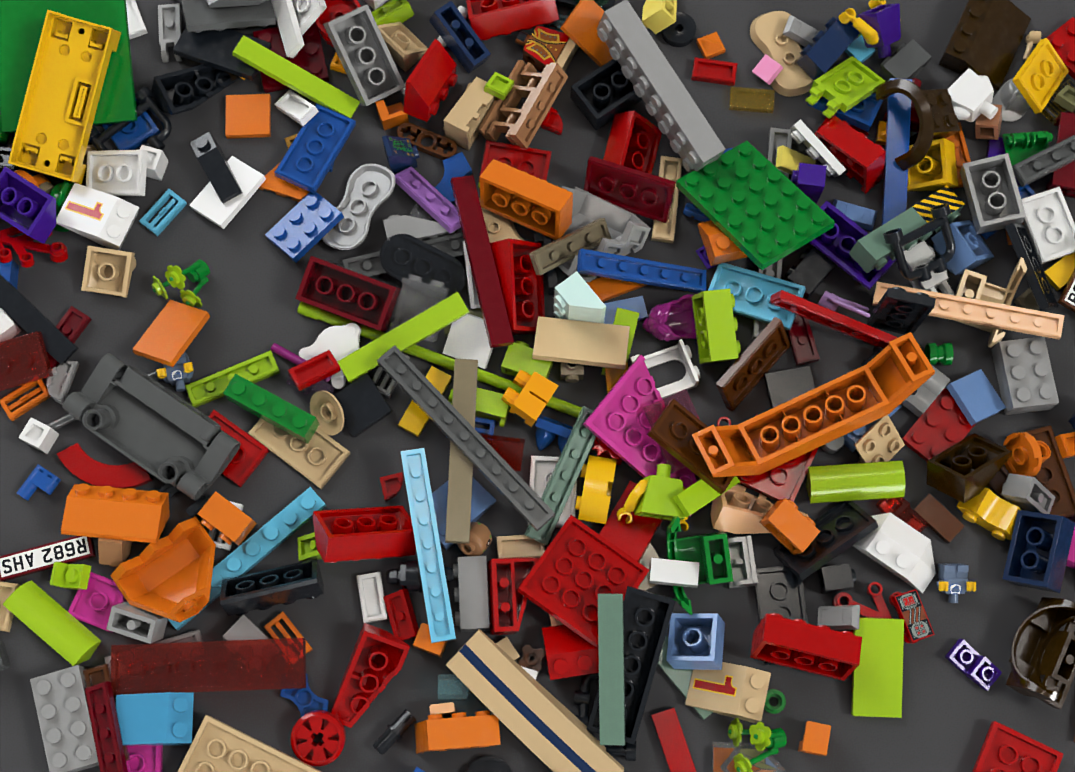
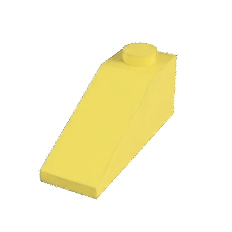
(659, 14)

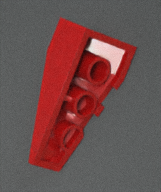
(372, 665)

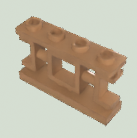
(534, 108)

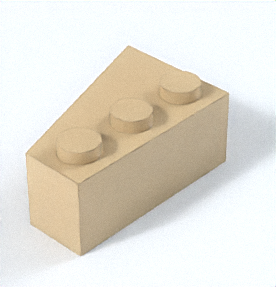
(467, 114)

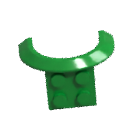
(708, 549)

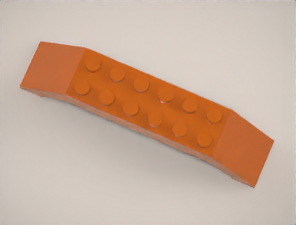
(817, 414)

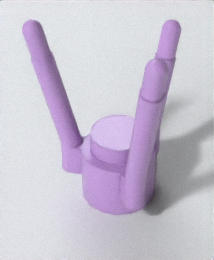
(832, 302)

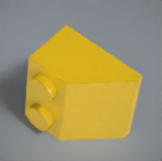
(935, 169)

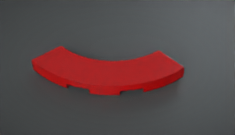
(102, 474)

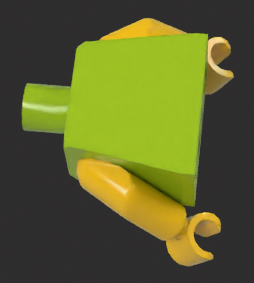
(654, 498)

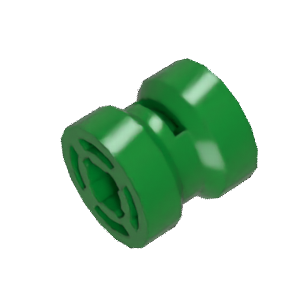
(939, 354)

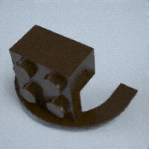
(934, 114)

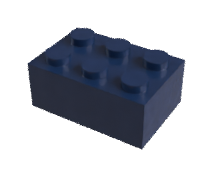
(1039, 551)

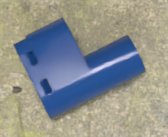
(40, 479)

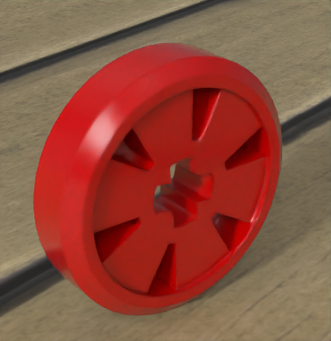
(333, 737)

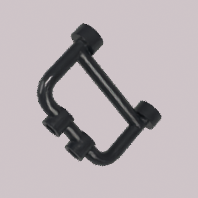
(144, 98)
(936, 264)
(582, 699)

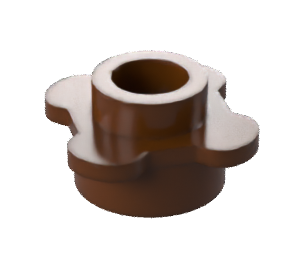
(538, 654)

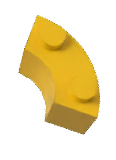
(597, 489)
(991, 513)

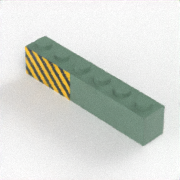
(872, 250)

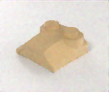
(108, 271)

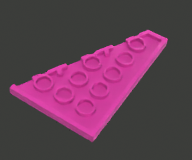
(624, 426)

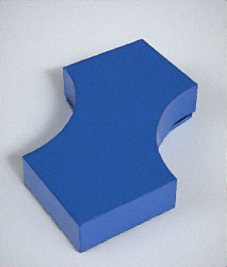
(454, 167)
(305, 699)

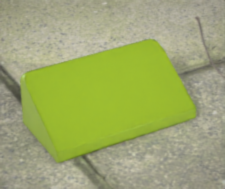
(393, 12)

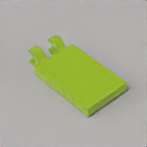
(844, 86)

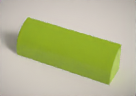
(856, 481)
(52, 623)

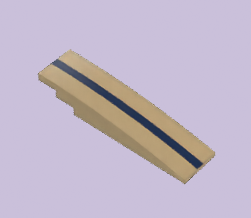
(529, 709)

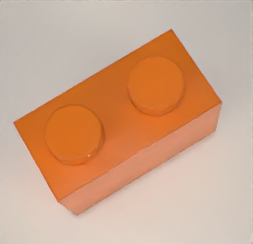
(227, 519)
(790, 526)

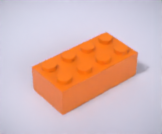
(526, 199)

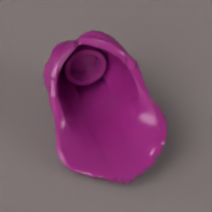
(672, 320)

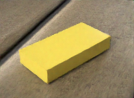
(789, 159)

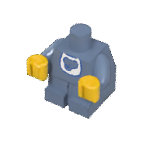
(179, 374)
(954, 580)

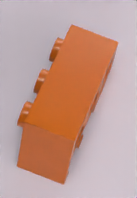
(457, 732)

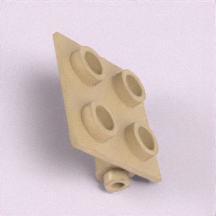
(879, 442)

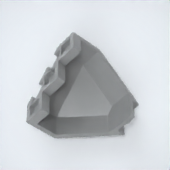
(625, 228)

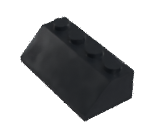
(271, 587)

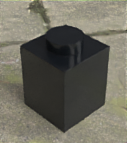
(836, 578)

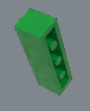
(271, 408)

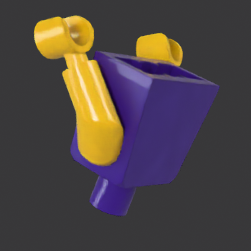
(878, 25)

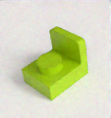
(70, 576)

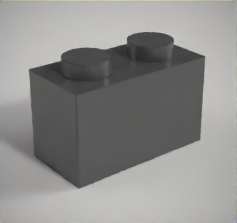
(906, 63)

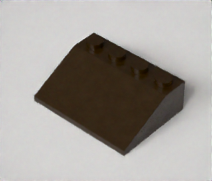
(986, 39)

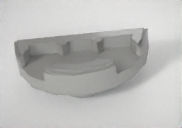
(61, 381)

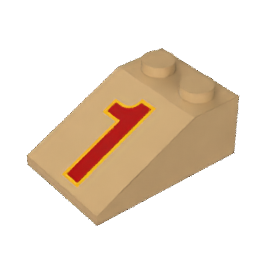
(731, 692)

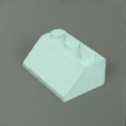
(577, 301)

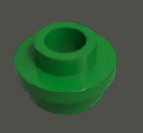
(781, 701)

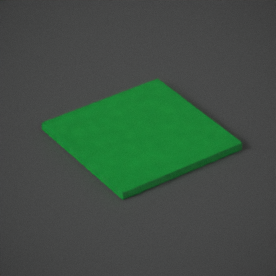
(19, 38)

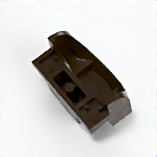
(1045, 653)

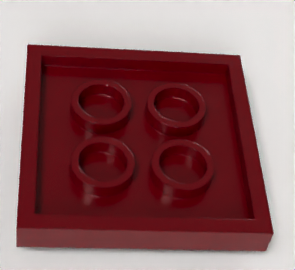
(309, 58)

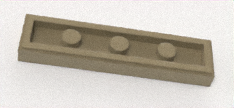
(567, 247)

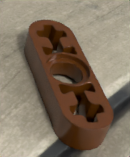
(423, 133)

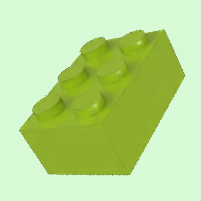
(715, 326)

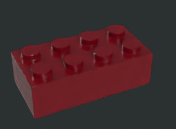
(348, 293)

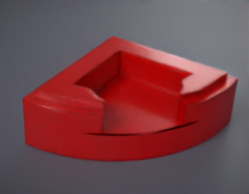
(553, 122)
(391, 485)

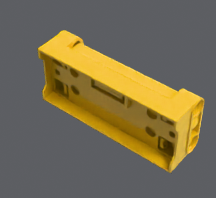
(63, 96)

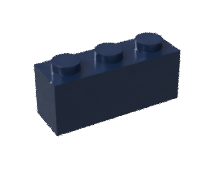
(459, 37)
(826, 47)

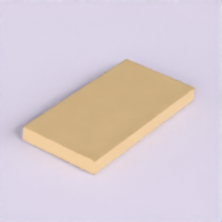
(581, 342)
(314, 460)

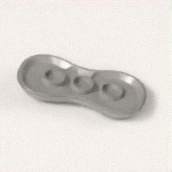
(365, 192)

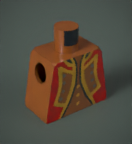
(541, 46)

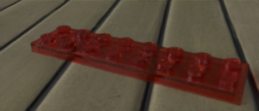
(208, 666)

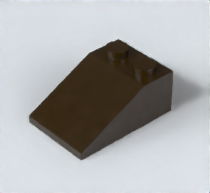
(966, 467)

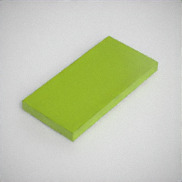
(879, 676)

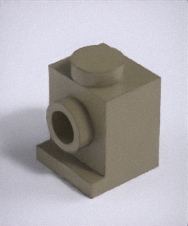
(571, 374)

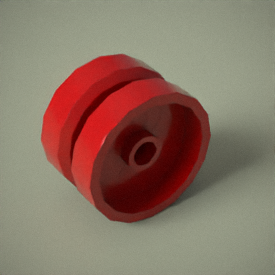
(334, 9)

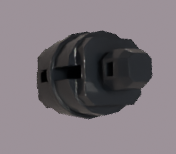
(410, 576)

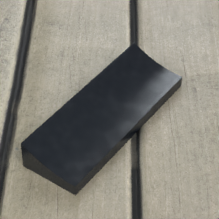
(645, 630)

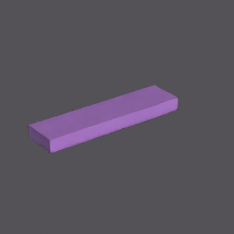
(429, 198)

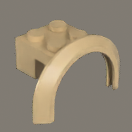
(974, 286)

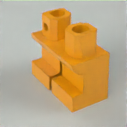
(533, 397)

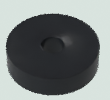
(681, 38)

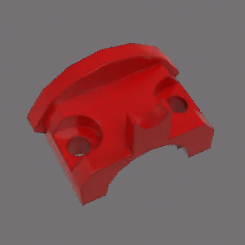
(605, 452)

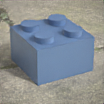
(696, 641)

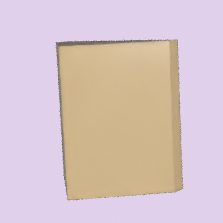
(402, 44)

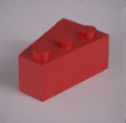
(855, 151)
(505, 602)

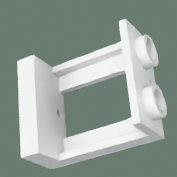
(679, 353)

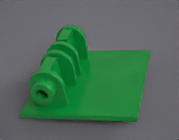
(1025, 144)

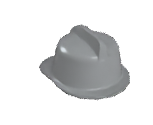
(1012, 102)

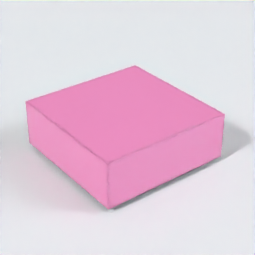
(767, 69)

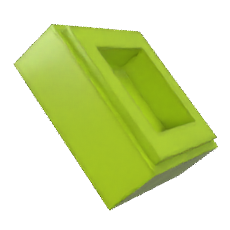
(499, 86)

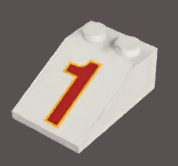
(97, 216)

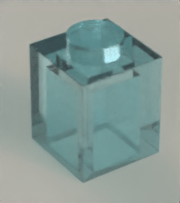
(452, 688)

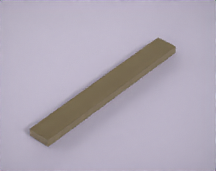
(460, 467)

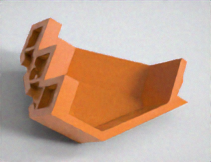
(171, 575)

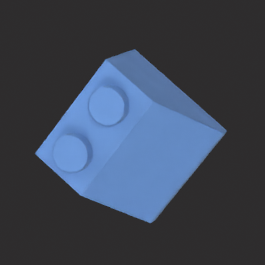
(969, 249)

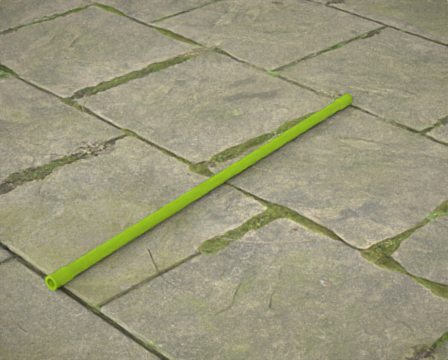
(431, 356)

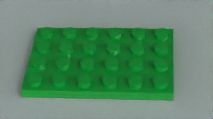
(755, 205)

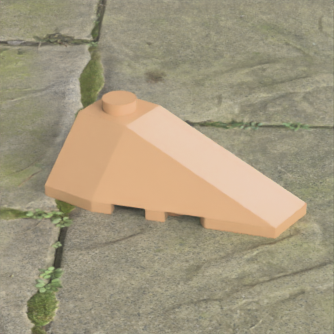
(740, 511)

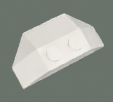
(900, 550)

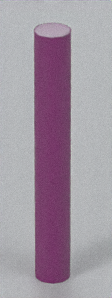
(288, 355)

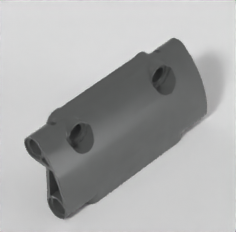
(153, 426)

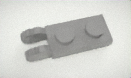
(169, 28)

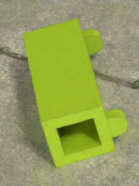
(489, 405)

